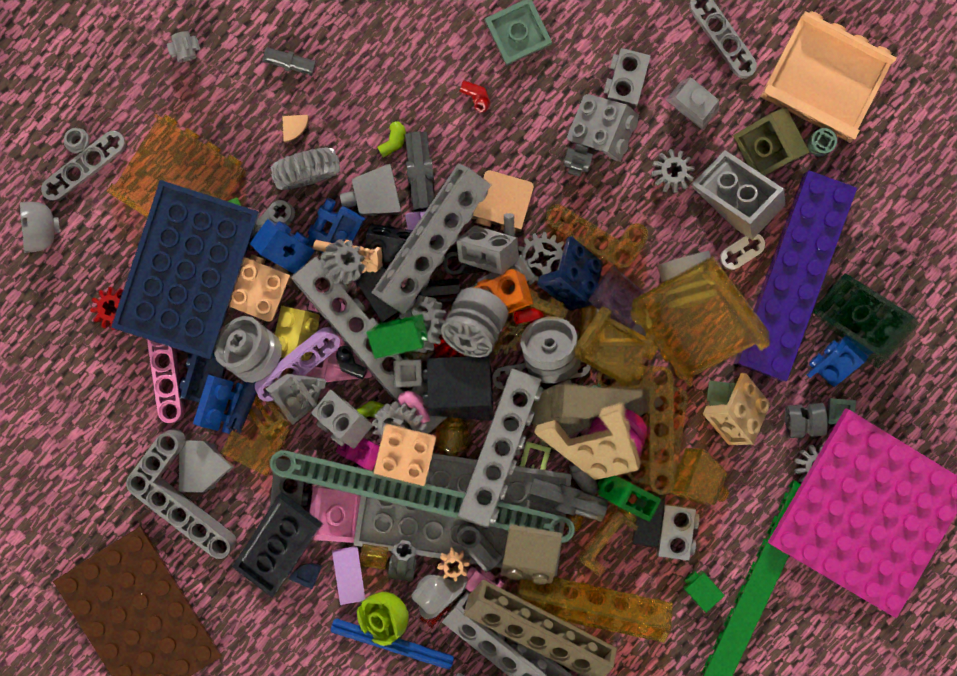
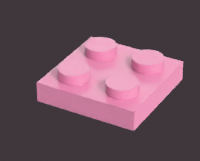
(337, 512)

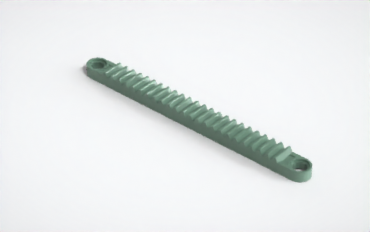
(425, 497)

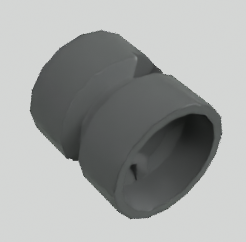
(806, 420)

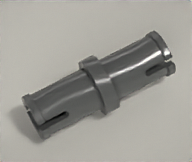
(289, 61)

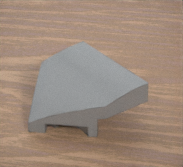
(296, 395)
(201, 466)

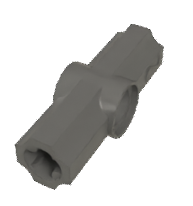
(419, 170)
(568, 499)

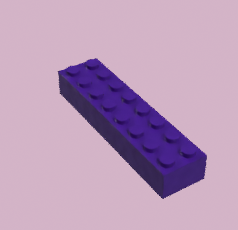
(798, 272)

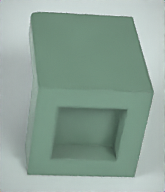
(719, 393)

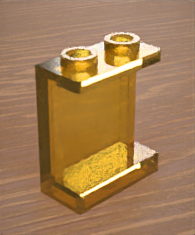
(615, 348)
(601, 537)

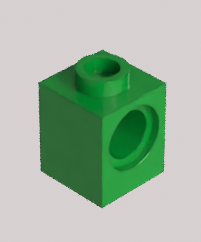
(702, 590)

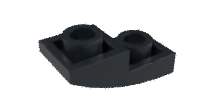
(649, 532)

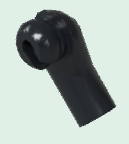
(347, 363)

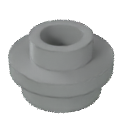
(74, 134)

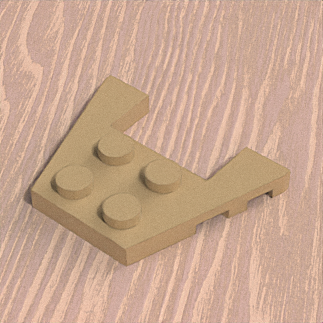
(598, 453)

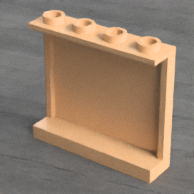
(828, 75)

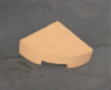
(294, 126)

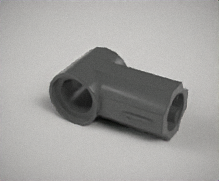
(479, 548)
(402, 562)

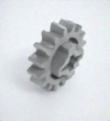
(538, 248)
(432, 319)
(398, 417)

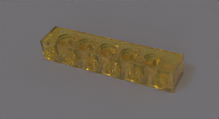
(600, 607)

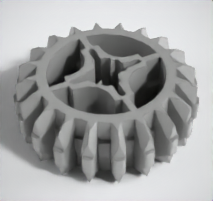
(305, 168)

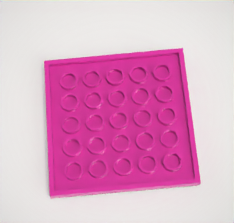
(869, 513)

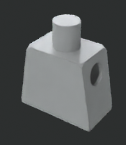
(694, 102)
(374, 193)

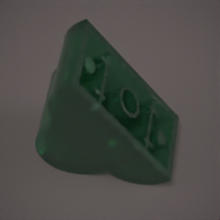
(865, 319)

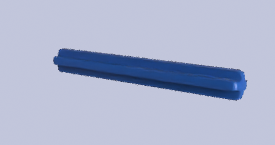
(399, 646)

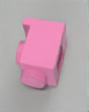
(476, 576)

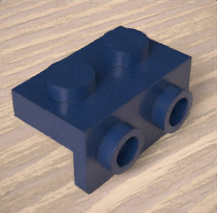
(198, 371)

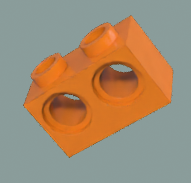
(500, 287)

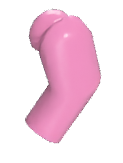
(414, 400)

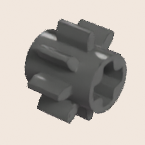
(578, 160)

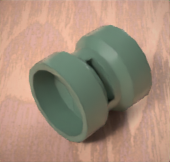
(817, 144)

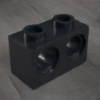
(388, 238)

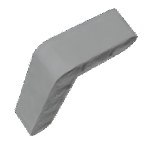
(175, 499)

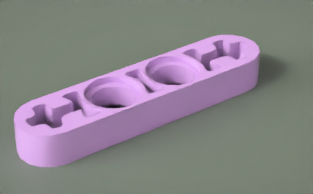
(294, 360)

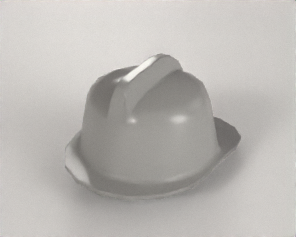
(436, 593)

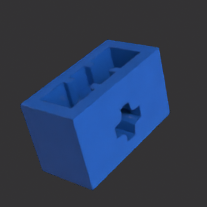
(282, 246)

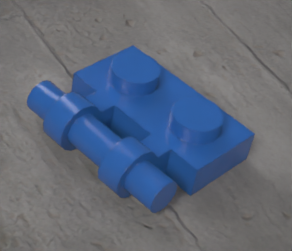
(345, 224)
(214, 401)

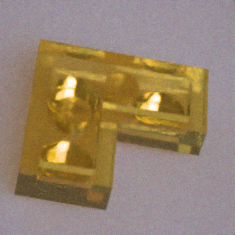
(254, 453)

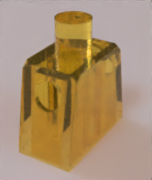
(700, 478)

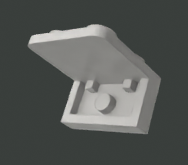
(603, 126)

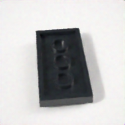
(277, 544)

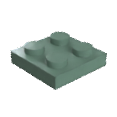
(518, 31)

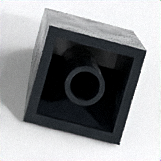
(459, 387)

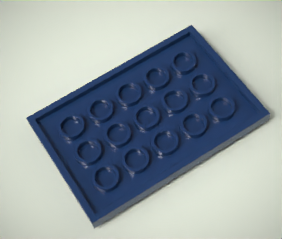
(185, 269)

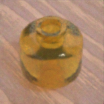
(452, 436)

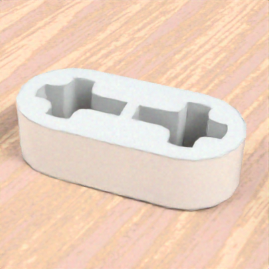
(746, 256)

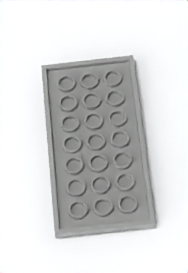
(432, 533)

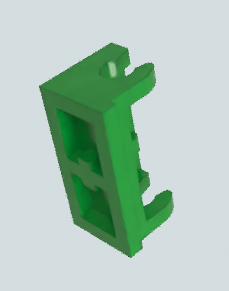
(397, 336)

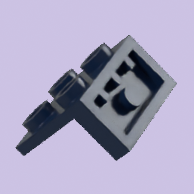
(576, 276)

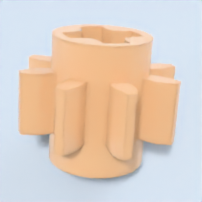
(451, 558)

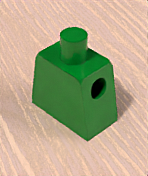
(618, 491)

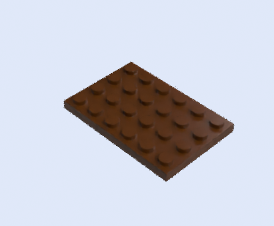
(136, 611)

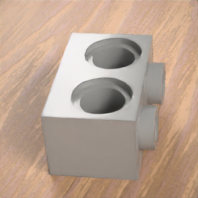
(632, 79)
(487, 249)
(341, 419)
(685, 532)

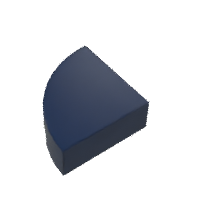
(306, 574)

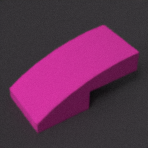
(363, 454)

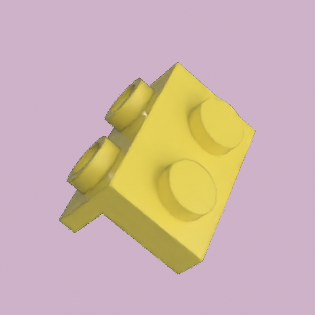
(294, 328)

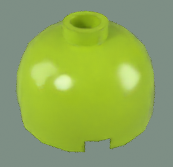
(383, 617)

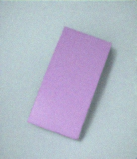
(348, 575)

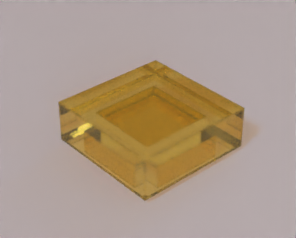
(374, 556)

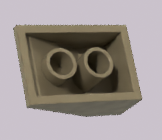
(582, 402)

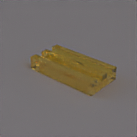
(274, 426)

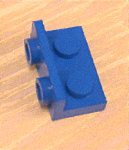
(838, 361)

